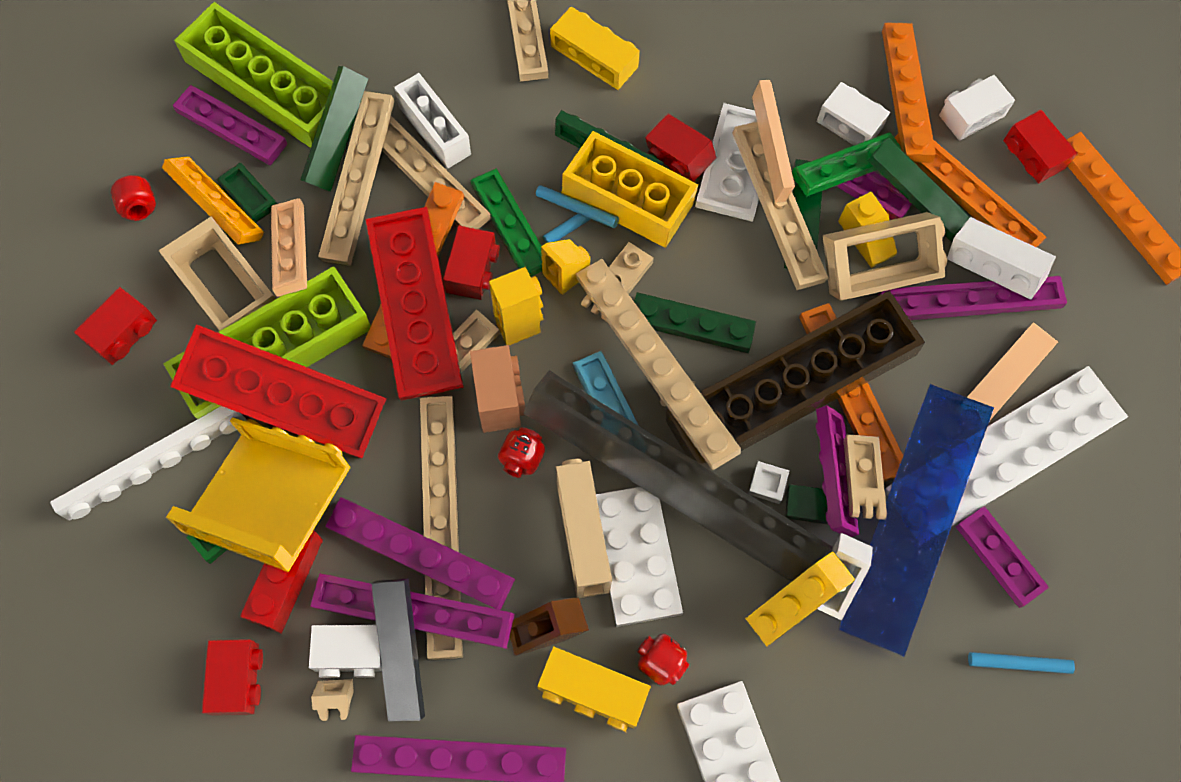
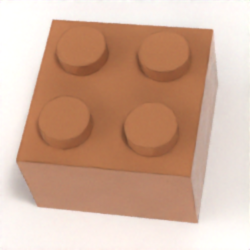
(497, 388)

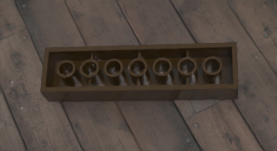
(808, 373)

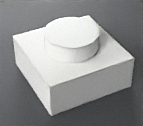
(768, 482)

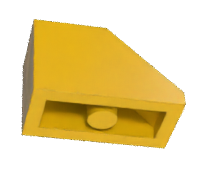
(863, 212)
(561, 263)

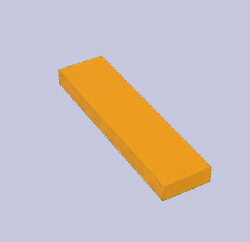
(213, 200)

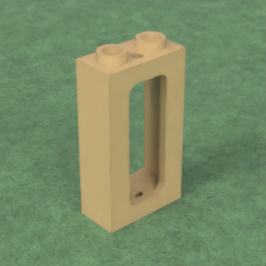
(195, 243)
(926, 267)
(583, 528)

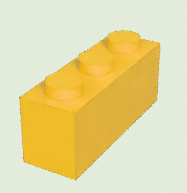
(594, 47)
(517, 305)
(800, 598)
(593, 689)

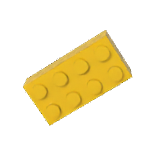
(630, 187)

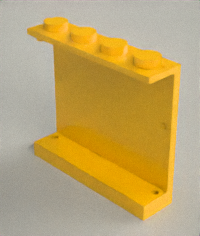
(265, 495)

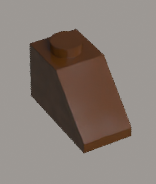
(548, 625)

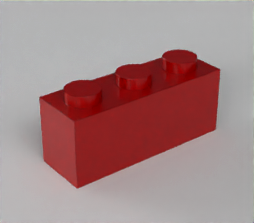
(278, 590)

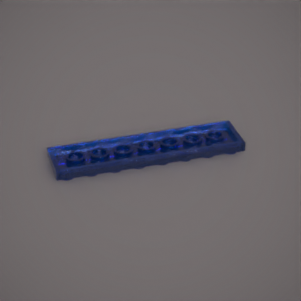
(917, 519)

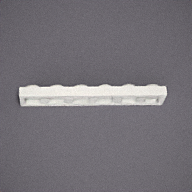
(140, 466)

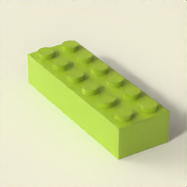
(256, 71)
(295, 327)

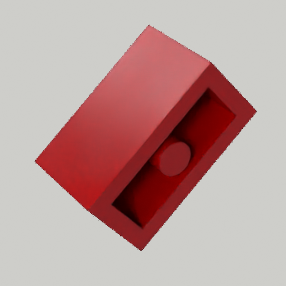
(1039, 146)
(680, 147)
(470, 262)
(116, 326)
(232, 677)

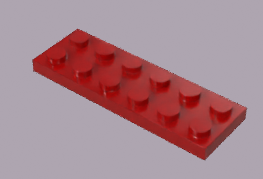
(414, 304)
(277, 391)

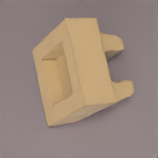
(332, 695)

